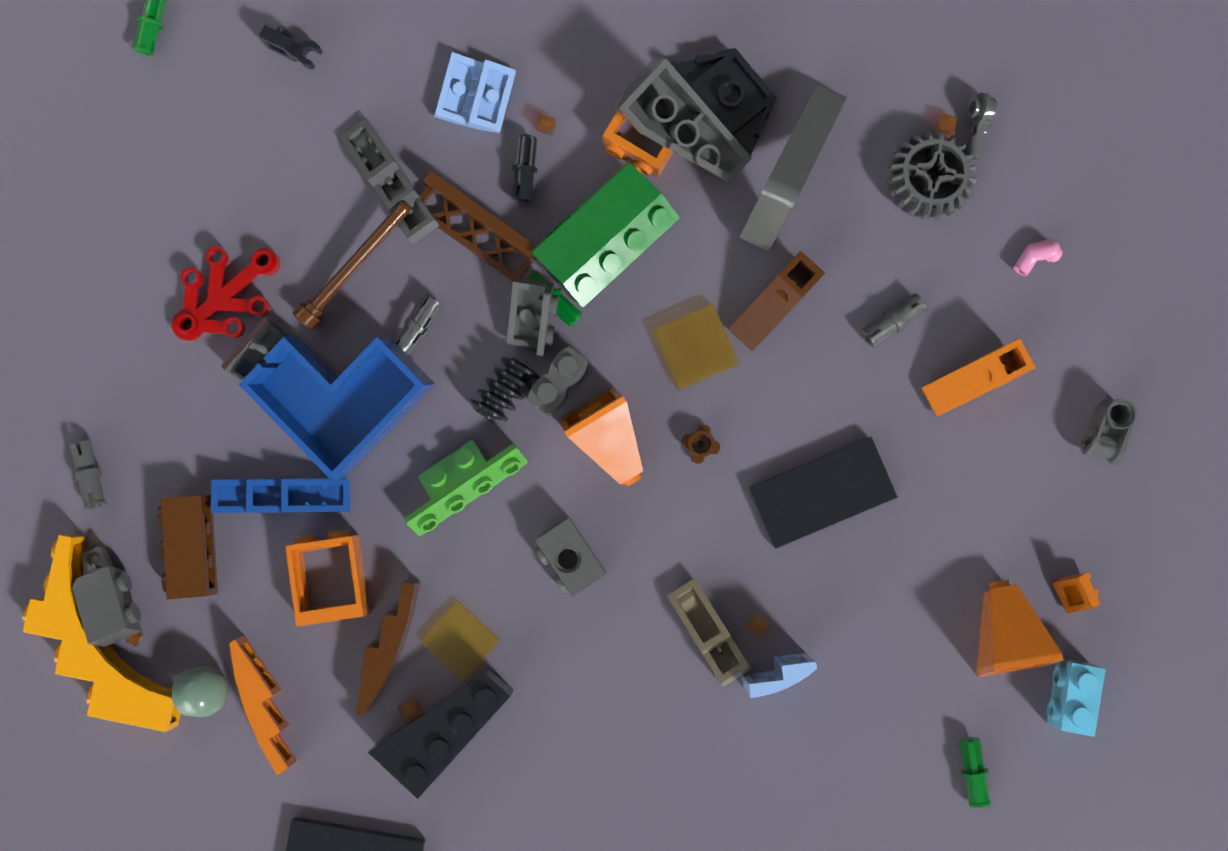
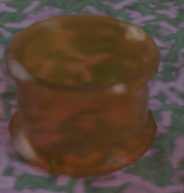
(134, 639)

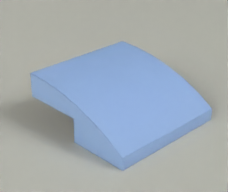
(475, 93)
(787, 672)

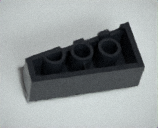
(434, 738)

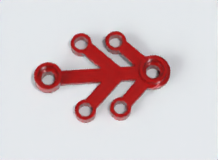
(221, 297)

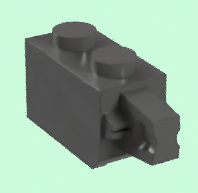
(105, 600)

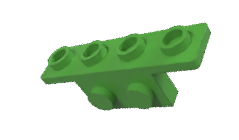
(459, 481)

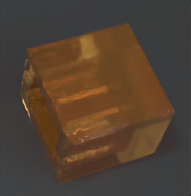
(546, 124)
(947, 124)
(757, 625)
(409, 710)

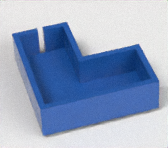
(335, 416)

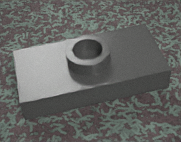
(253, 349)

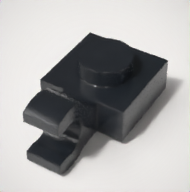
(284, 43)

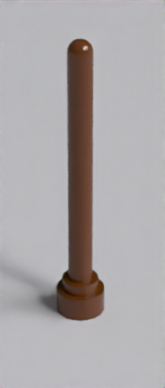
(310, 311)

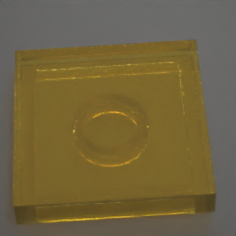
(695, 347)

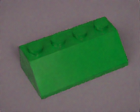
(605, 234)

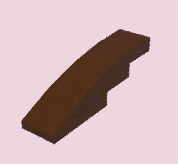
(382, 657)

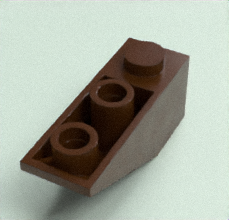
(776, 300)

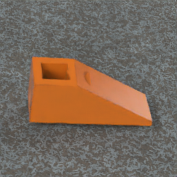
(978, 377)

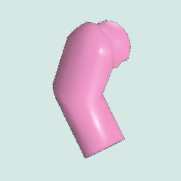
(1037, 251)

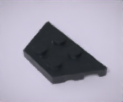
(731, 93)

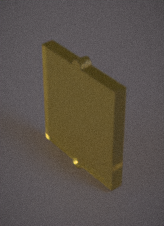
(460, 640)

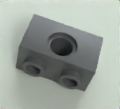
(568, 537)

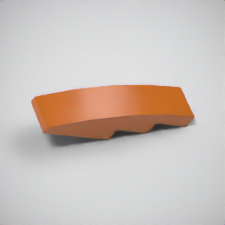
(256, 690)

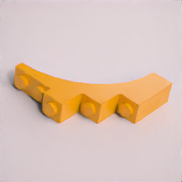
(118, 689)

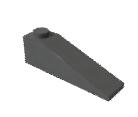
(674, 116)

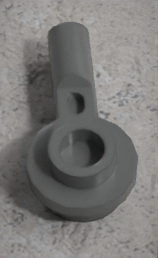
(981, 114)

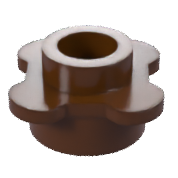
(699, 453)

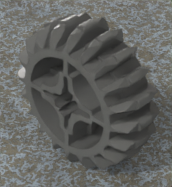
(957, 177)

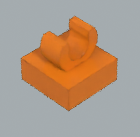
(1077, 592)

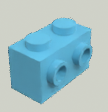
(1075, 697)

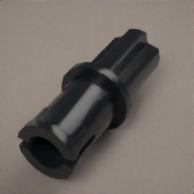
(524, 168)

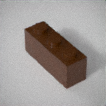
(188, 547)

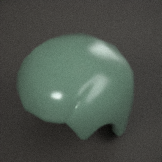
(199, 691)

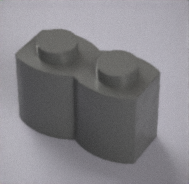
(564, 374)

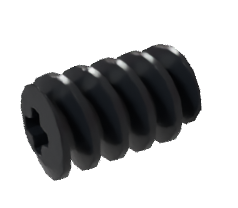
(503, 390)

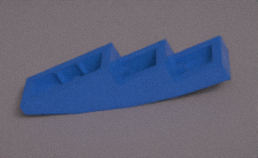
(280, 495)

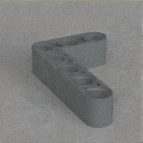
(792, 168)

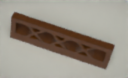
(485, 220)

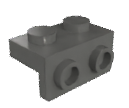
(530, 314)

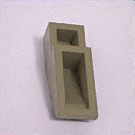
(709, 632)

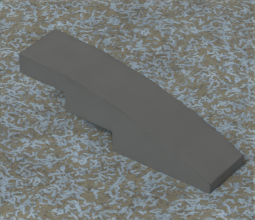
(388, 179)

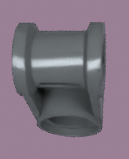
(1108, 433)

